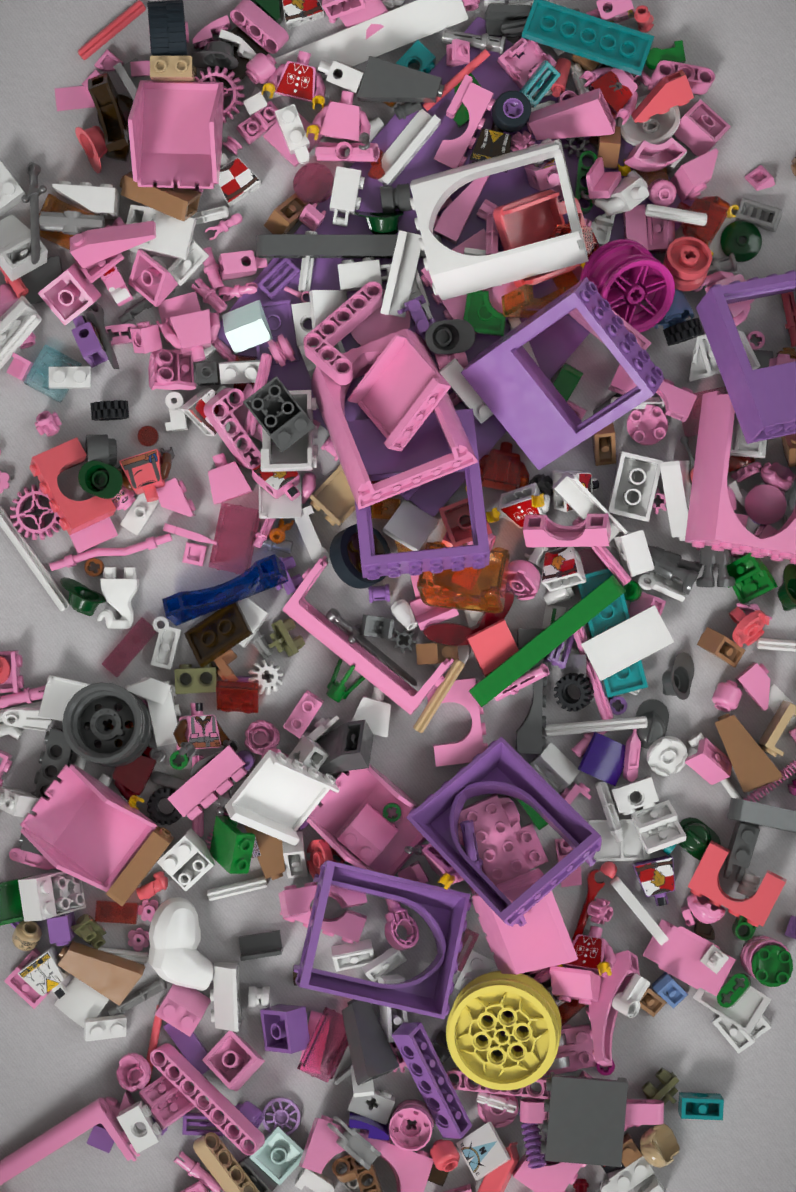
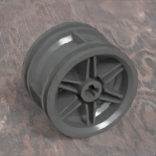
(82, 710)

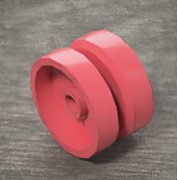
(688, 262)

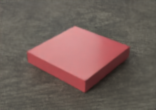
(492, 646)

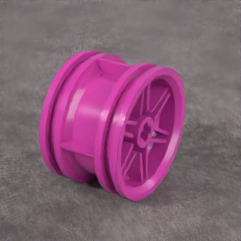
(631, 282)

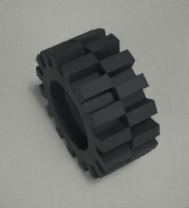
(683, 331)
(109, 410)
(581, 683)
(154, 811)

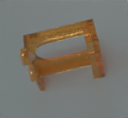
(522, 298)

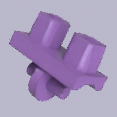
(293, 582)

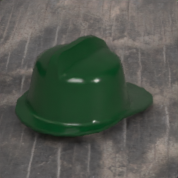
(382, 223)
(100, 479)
(787, 591)
(81, 597)
(697, 837)

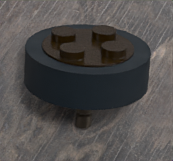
(346, 556)

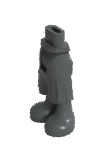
(722, 559)
(669, 564)

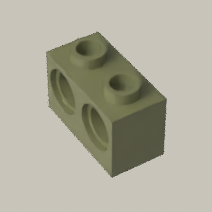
(196, 684)

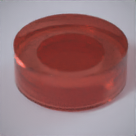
(148, 436)

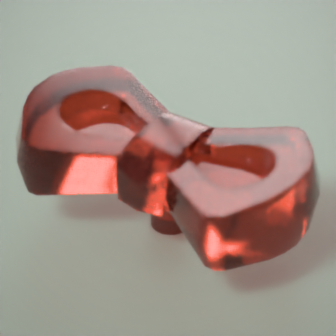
(376, 170)

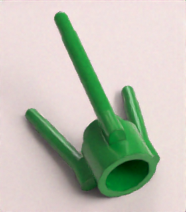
(337, 690)

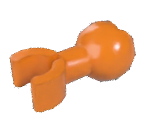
(277, 535)

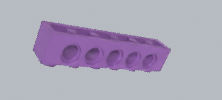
(432, 1080)

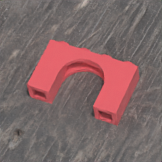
(73, 514)
(754, 908)

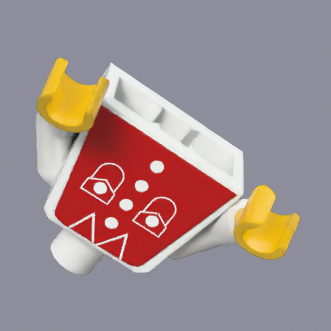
(518, 503)

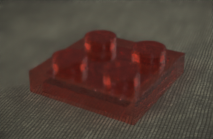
(237, 696)

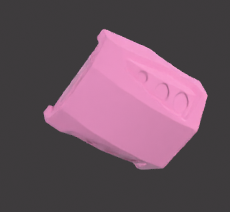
(171, 370)

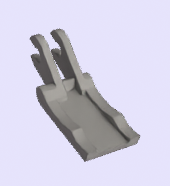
(355, 1144)

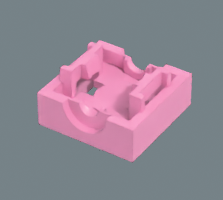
(520, 68)

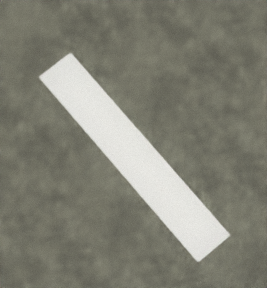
(400, 28)

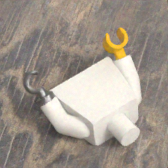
(627, 195)

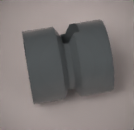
(395, 198)

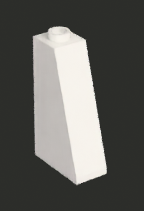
(677, 494)

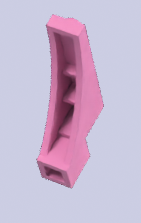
(602, 1013)

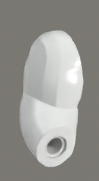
(174, 945)

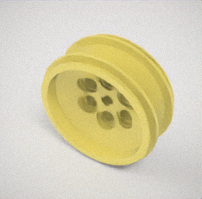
(531, 1007)

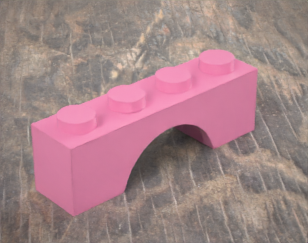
(477, 102)
(677, 401)
(542, 532)
(296, 900)
(347, 925)

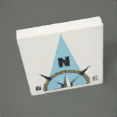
(483, 1151)

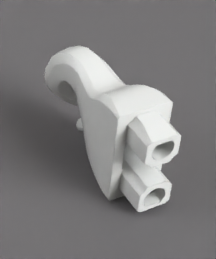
(119, 595)

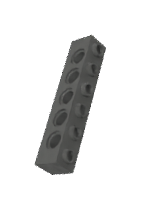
(43, 778)

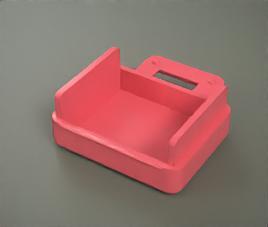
(532, 221)

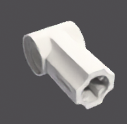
(629, 1000)

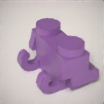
(417, 314)

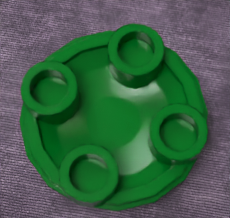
(772, 965)

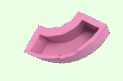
(654, 157)

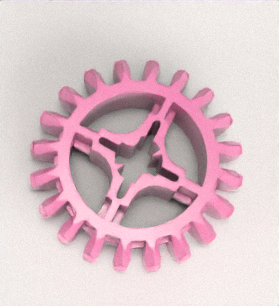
(227, 91)
(39, 521)

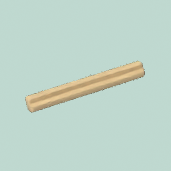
(439, 696)

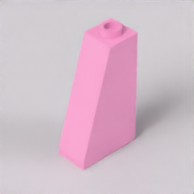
(574, 117)

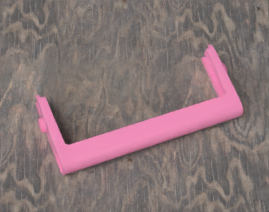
(355, 654)
(64, 1132)

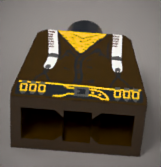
(491, 144)

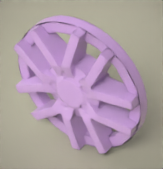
(281, 1115)

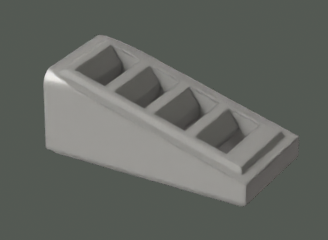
(756, 221)

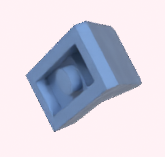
(669, 989)

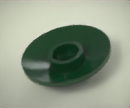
(730, 240)

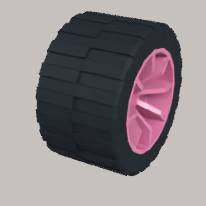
(167, 28)

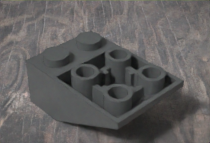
(279, 414)
(347, 747)

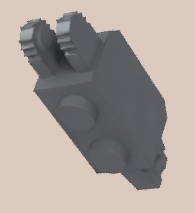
(741, 848)

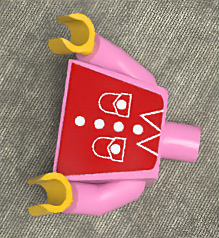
(297, 81)
(593, 953)

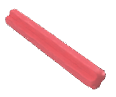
(111, 30)

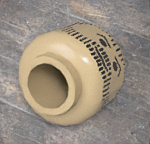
(26, 935)

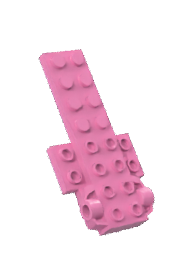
(500, 839)

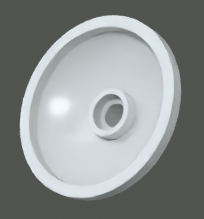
(655, 130)

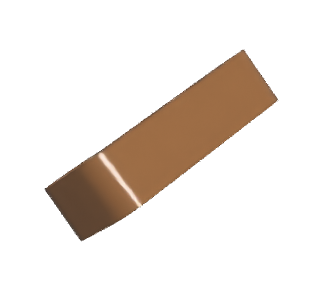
(355, 1171)

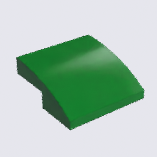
(751, 578)

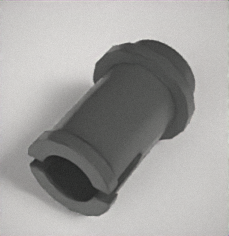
(406, 109)

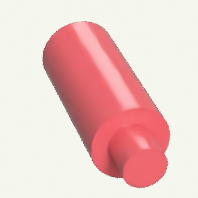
(563, 67)

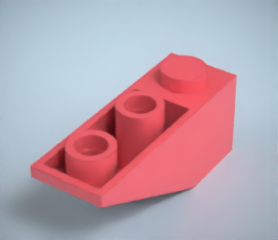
(669, 92)

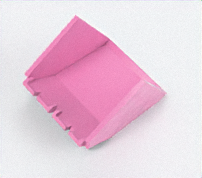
(176, 134)
(340, 808)
(86, 828)
(531, 947)

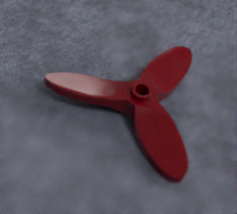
(456, 634)

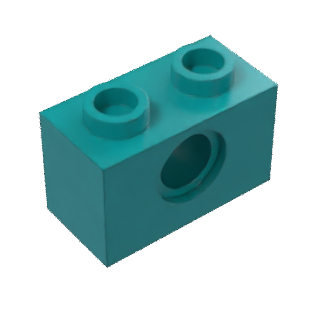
(420, 55)
(700, 1106)

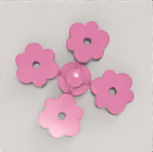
(139, 933)

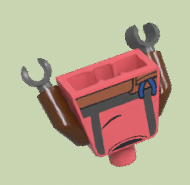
(146, 472)

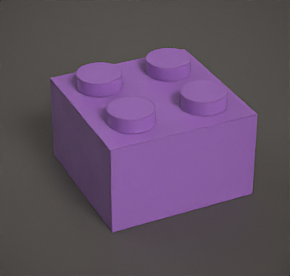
(285, 1028)

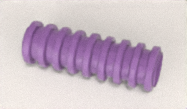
(533, 1145)

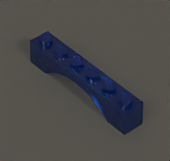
(193, 604)

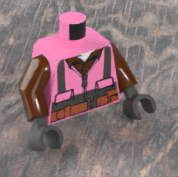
(200, 732)

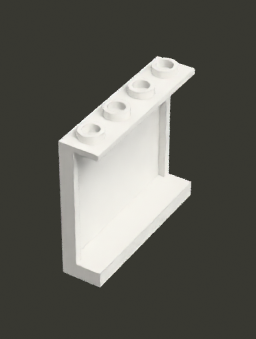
(279, 796)

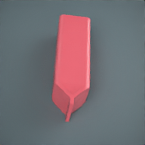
(498, 1179)

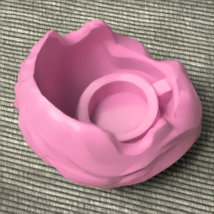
(777, 476)
(261, 735)
(704, 910)
(133, 1072)

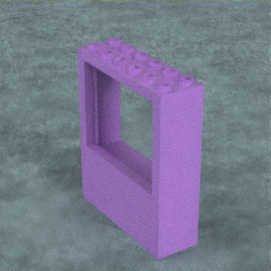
(763, 396)
(528, 400)
(384, 463)

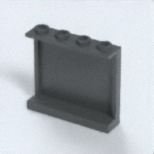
(584, 1120)

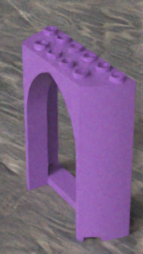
(507, 773)
(440, 909)

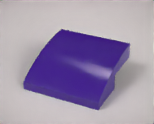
(603, 759)
(376, 1129)

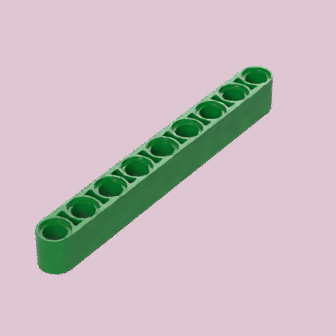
(547, 640)

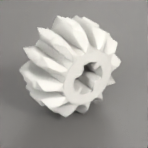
(266, 669)

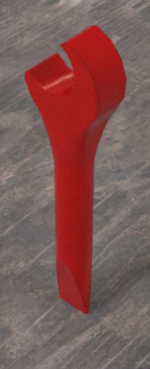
(593, 888)

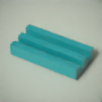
(545, 64)

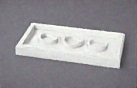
(627, 643)

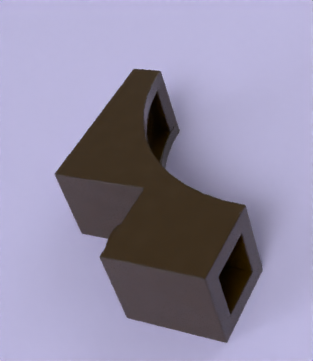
(111, 117)

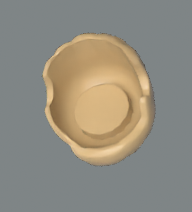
(659, 1145)

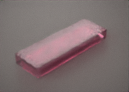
(129, 647)

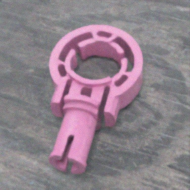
(399, 916)

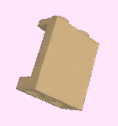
(172, 68)
(334, 498)
(776, 728)

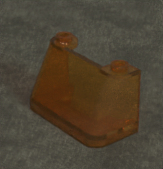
(467, 589)

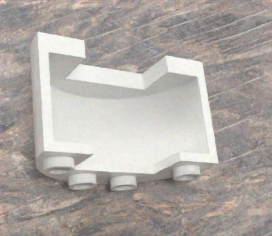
(300, 455)

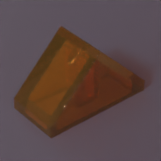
(384, 509)

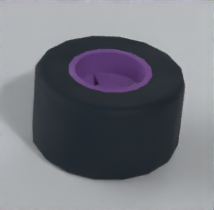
(517, 106)

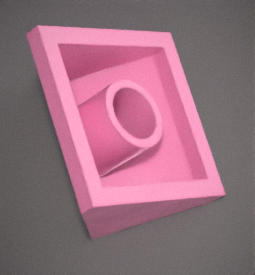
(151, 279)

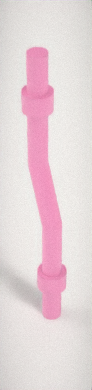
(71, 560)

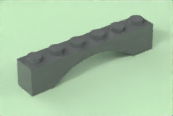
(529, 734)

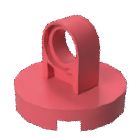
(749, 626)
(319, 853)

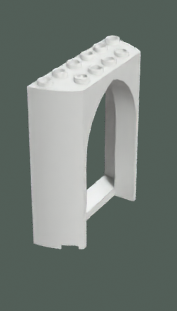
(463, 274)

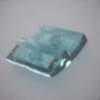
(39, 373)

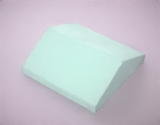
(246, 327)
(278, 1155)

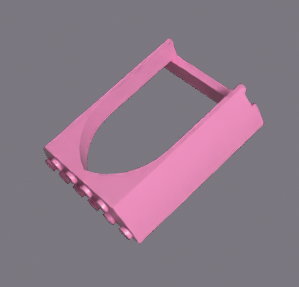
(331, 403)
(710, 512)

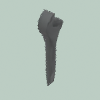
(96, 316)

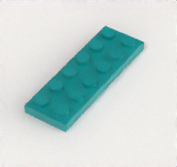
(588, 36)
(633, 676)

